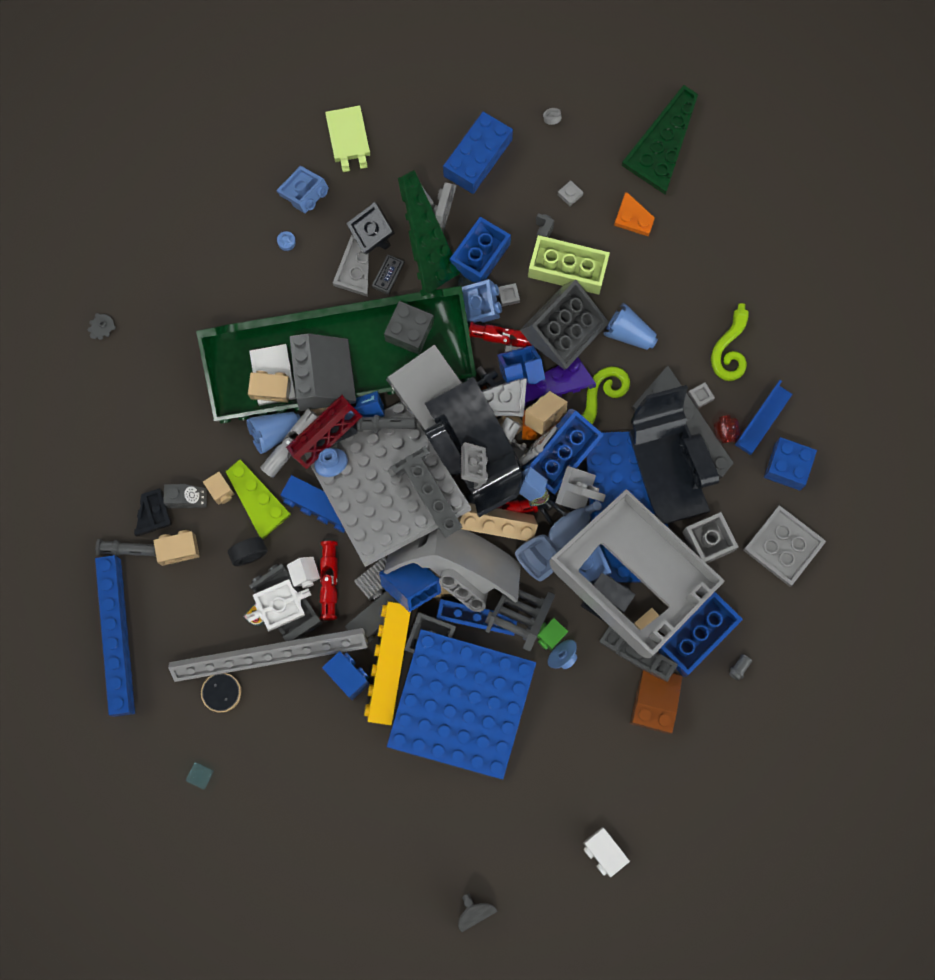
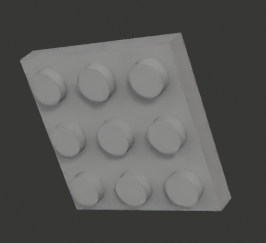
(784, 546)

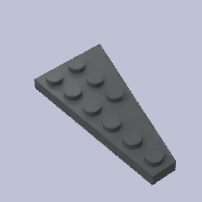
(694, 419)

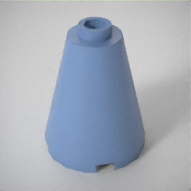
(630, 329)
(270, 429)

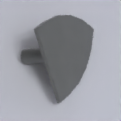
(474, 913)

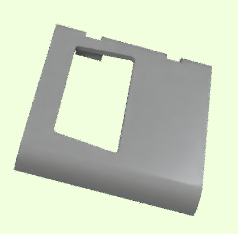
(652, 556)

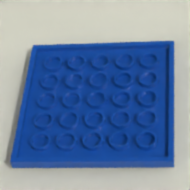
(461, 704)

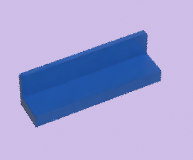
(763, 419)

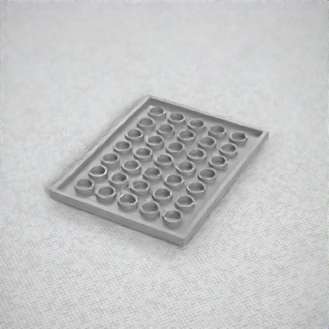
(380, 509)

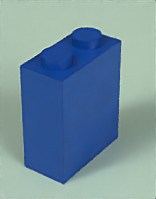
(411, 585)

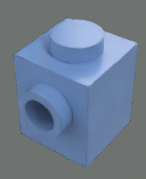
(533, 484)

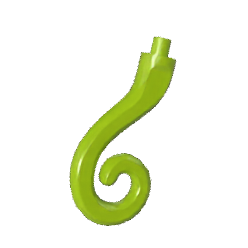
(739, 323)
(591, 401)

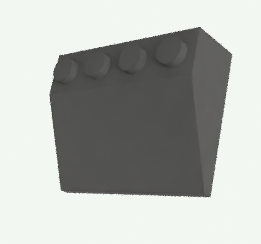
(565, 325)
(321, 370)

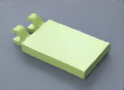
(348, 136)

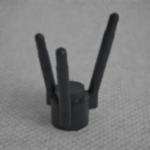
(551, 504)

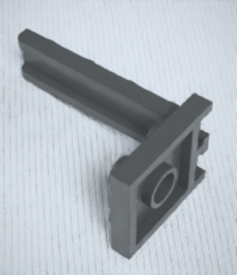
(427, 490)

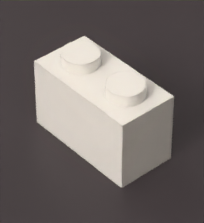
(606, 852)

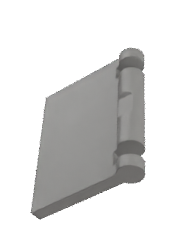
(537, 446)

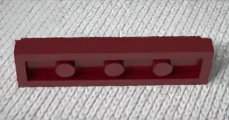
(320, 429)

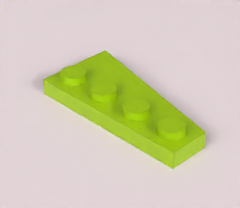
(257, 500)

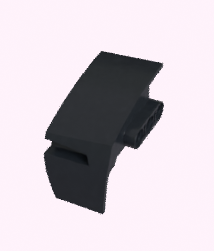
(467, 417)
(670, 458)

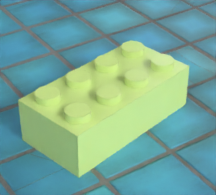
(564, 262)

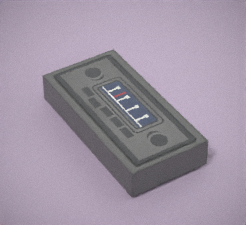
(388, 274)

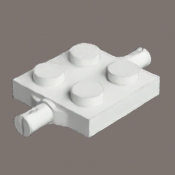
(278, 605)

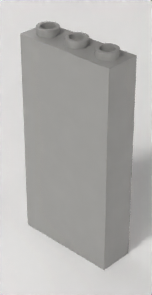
(422, 381)

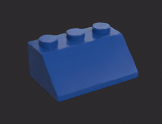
(480, 250)

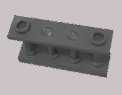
(534, 624)

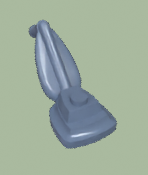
(536, 552)

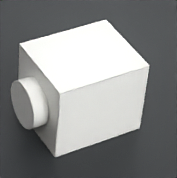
(303, 572)

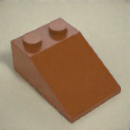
(656, 702)

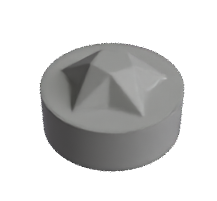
(552, 116)

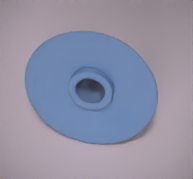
(331, 462)
(563, 655)

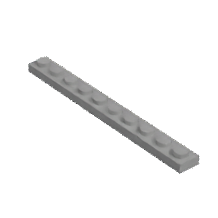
(268, 655)

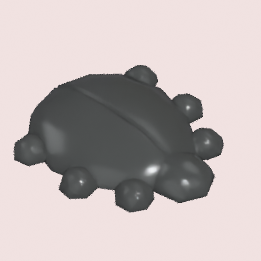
(101, 326)

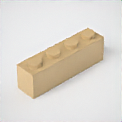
(500, 523)

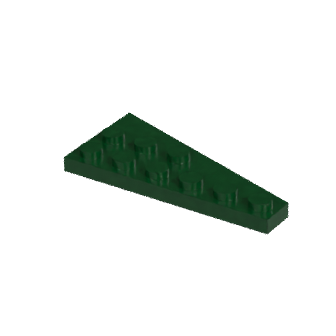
(659, 148)
(426, 237)

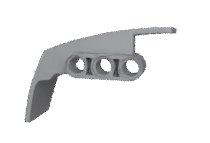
(465, 565)

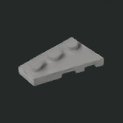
(353, 269)
(507, 398)

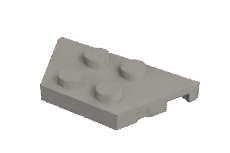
(445, 199)

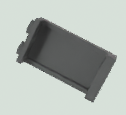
(299, 627)

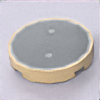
(221, 692)

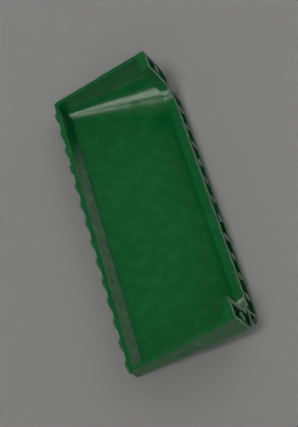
(363, 323)

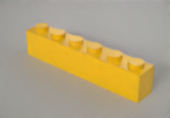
(388, 665)

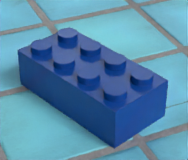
(478, 152)
(565, 448)
(700, 634)

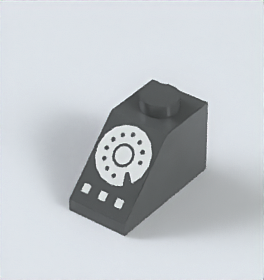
(185, 496)

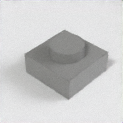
(570, 193)
(509, 294)
(701, 395)

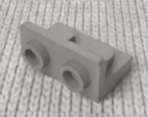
(474, 464)

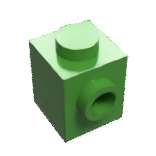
(551, 634)

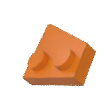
(634, 216)

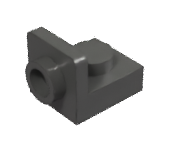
(546, 225)

